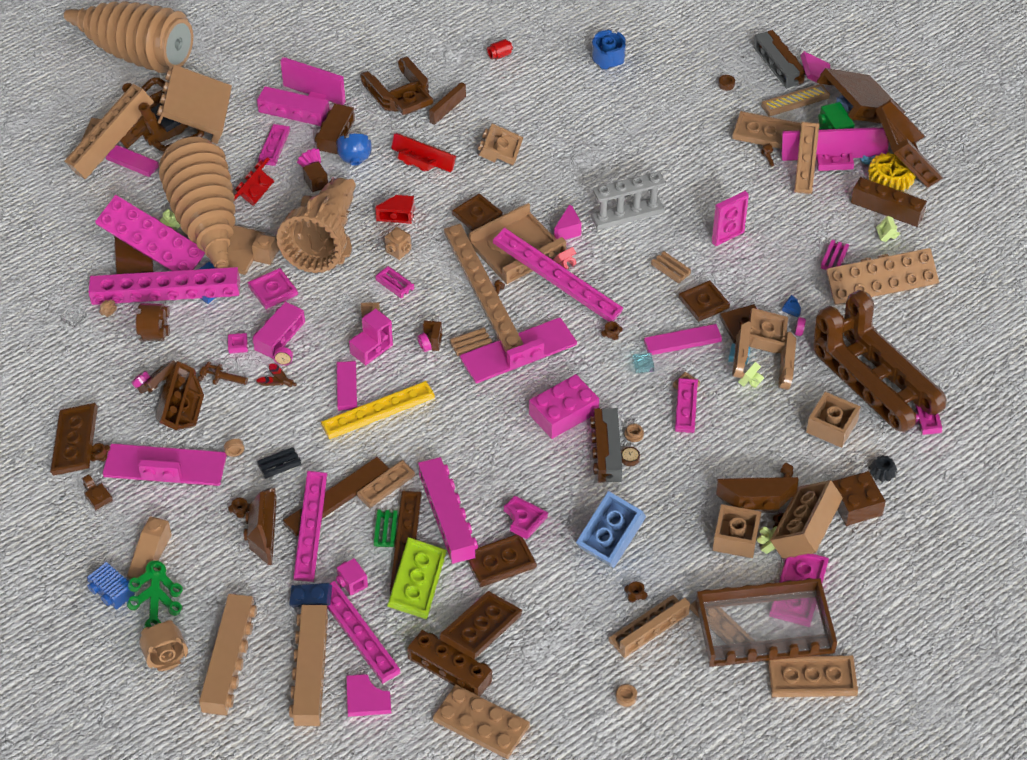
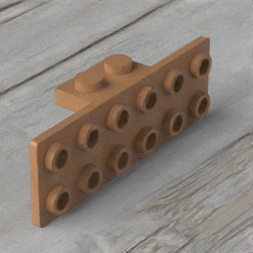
(883, 275)

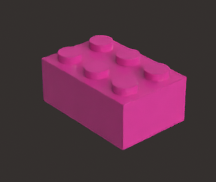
(563, 406)

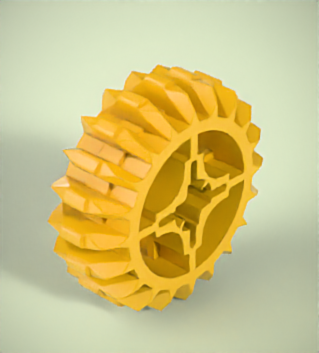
(890, 172)

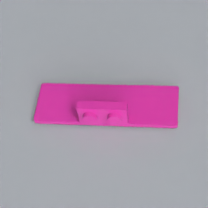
(838, 146)
(149, 236)
(537, 344)
(165, 464)

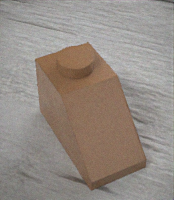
(265, 248)

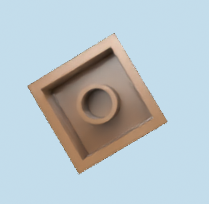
(833, 419)
(736, 531)

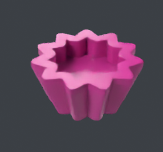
(309, 157)

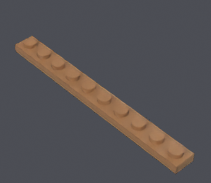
(483, 287)

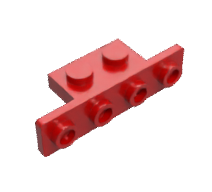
(421, 154)
(256, 184)

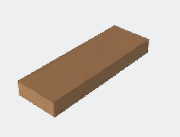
(385, 484)

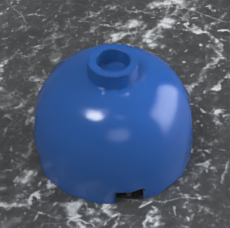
(354, 148)

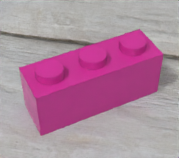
(278, 329)

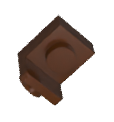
(434, 332)

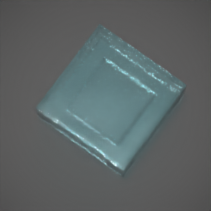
(643, 363)

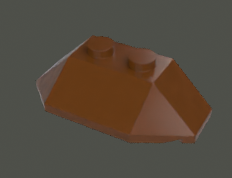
(180, 398)
(757, 493)
(261, 525)

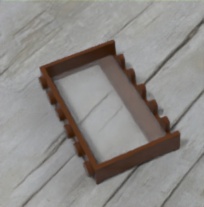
(765, 622)

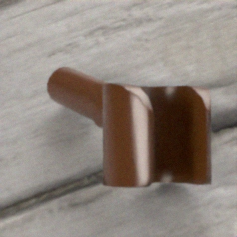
(766, 151)
(787, 470)

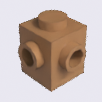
(398, 243)

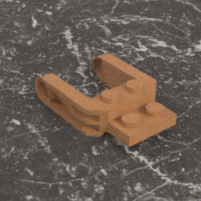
(768, 333)

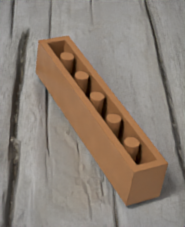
(108, 132)
(227, 655)
(310, 665)

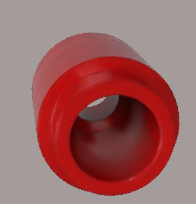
(499, 49)

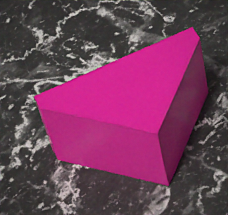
(569, 225)

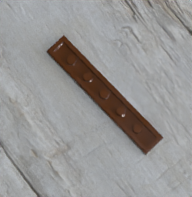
(342, 492)
(407, 526)

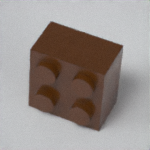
(860, 498)

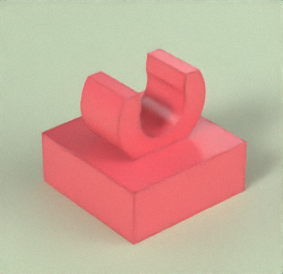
(565, 257)

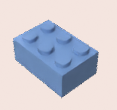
(611, 529)

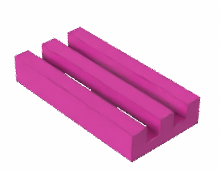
(839, 246)
(392, 284)

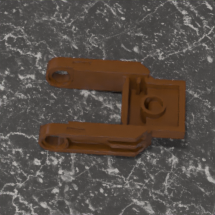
(404, 98)

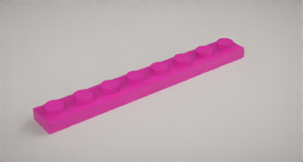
(558, 275)

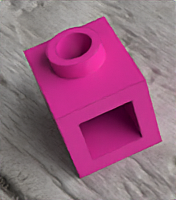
(351, 577)

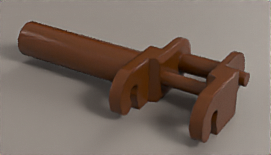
(220, 375)

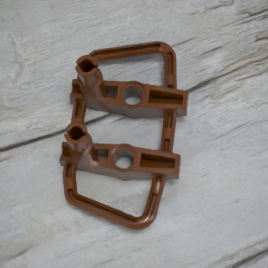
(155, 133)

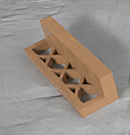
(652, 628)

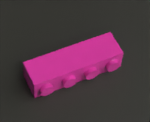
(293, 106)

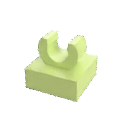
(169, 220)
(887, 229)
(751, 376)
(767, 545)

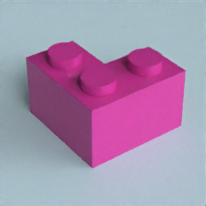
(373, 339)

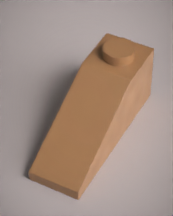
(150, 545)

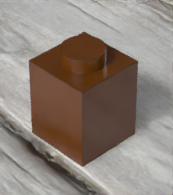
(315, 176)

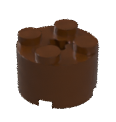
(152, 322)

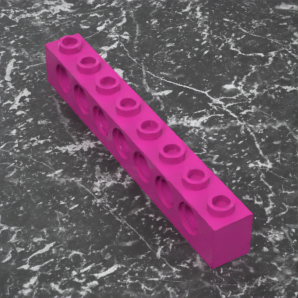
(164, 285)

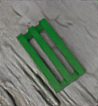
(387, 514)

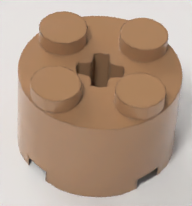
(163, 646)

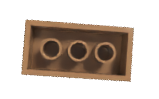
(806, 519)

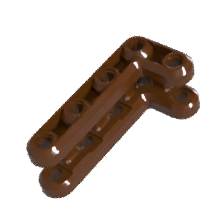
(889, 363)

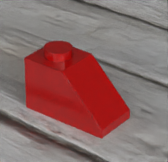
(396, 209)

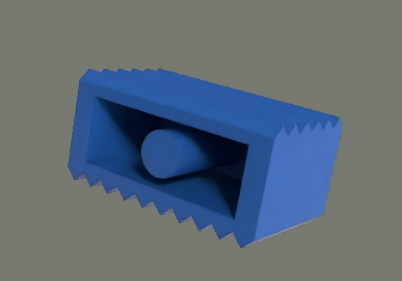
(109, 585)

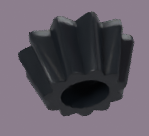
(883, 468)

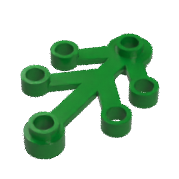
(154, 592)

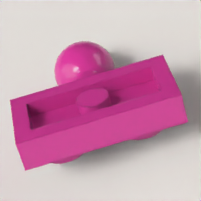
(929, 423)

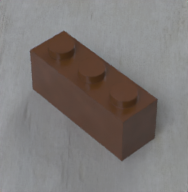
(337, 124)

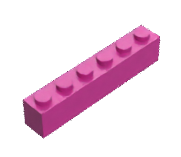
(447, 511)

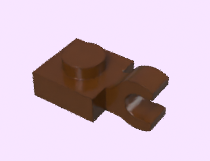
(96, 495)

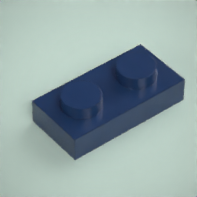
(310, 594)

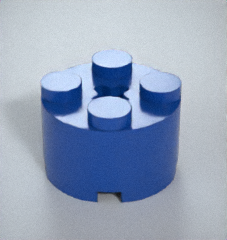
(608, 49)

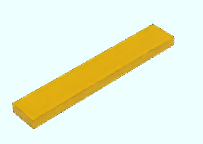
(377, 410)

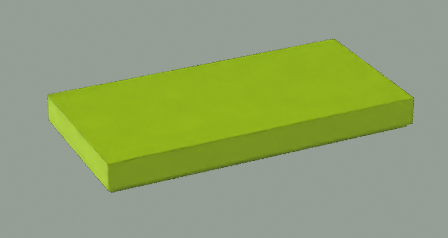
(417, 578)

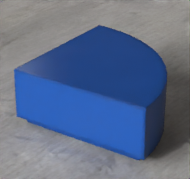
(792, 307)

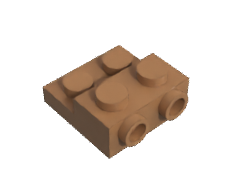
(499, 144)

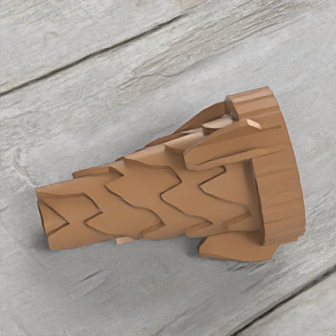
(315, 234)

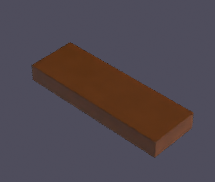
(447, 103)

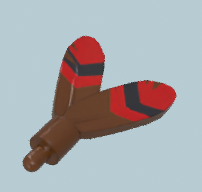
(278, 379)

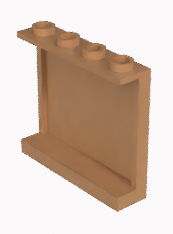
(195, 101)
(524, 226)

